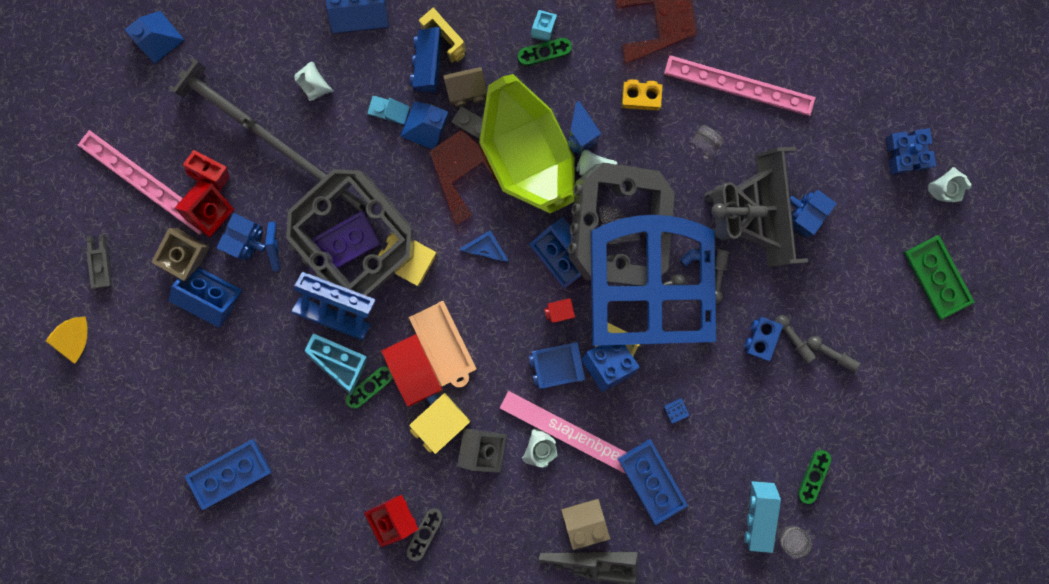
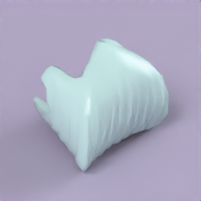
(312, 82)
(590, 159)
(950, 186)
(540, 449)

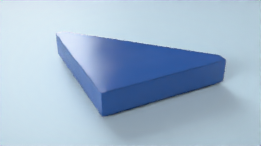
(272, 246)
(485, 246)

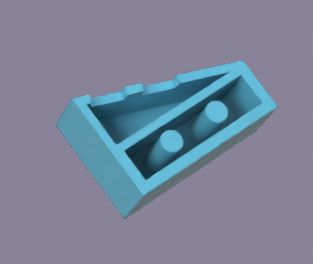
(337, 361)
(762, 517)

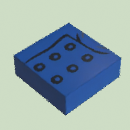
(676, 410)

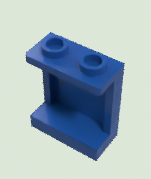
(557, 365)

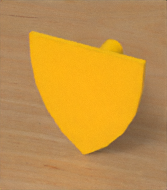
(70, 338)

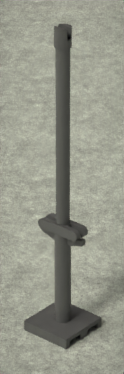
(190, 80)

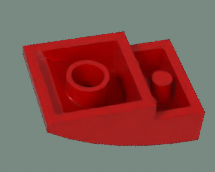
(412, 370)

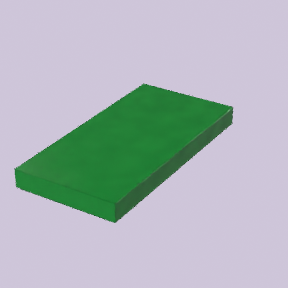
(939, 277)

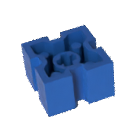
(910, 151)
(810, 212)
(241, 238)

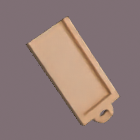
(443, 344)

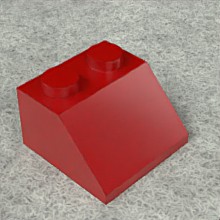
(204, 208)
(391, 521)

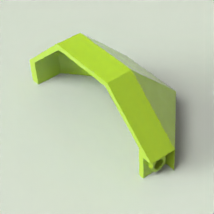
(526, 146)

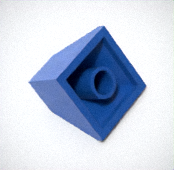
(154, 35)
(425, 124)

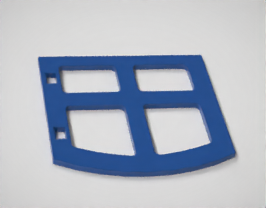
(654, 291)

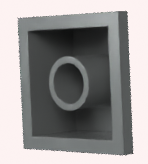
(482, 450)

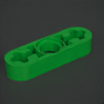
(559, 53)
(361, 400)
(814, 461)

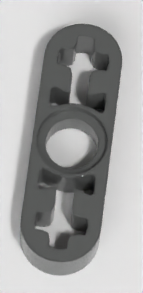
(413, 544)

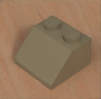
(466, 87)
(180, 253)
(585, 524)

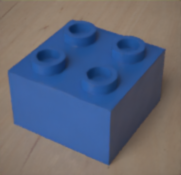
(610, 365)

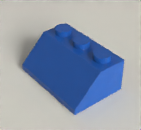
(356, 15)
(426, 60)
(583, 131)
(553, 251)
(205, 296)

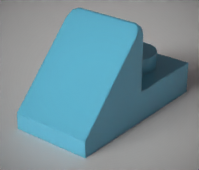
(543, 25)
(388, 110)

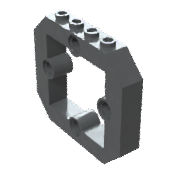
(585, 206)
(310, 207)

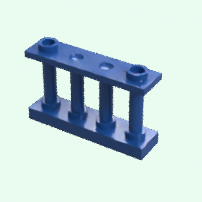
(335, 295)

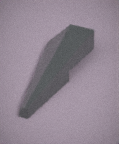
(597, 566)

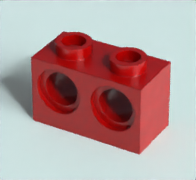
(205, 169)
(559, 311)

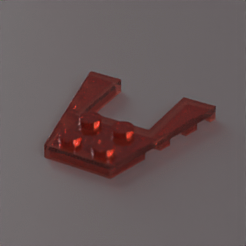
(674, 24)
(453, 160)

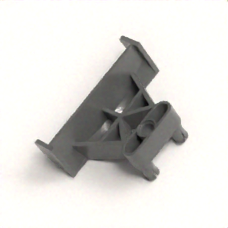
(774, 194)

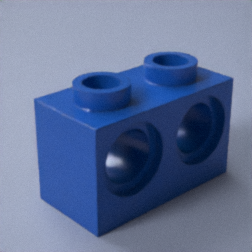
(768, 341)

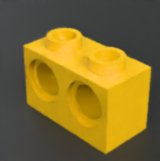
(641, 101)

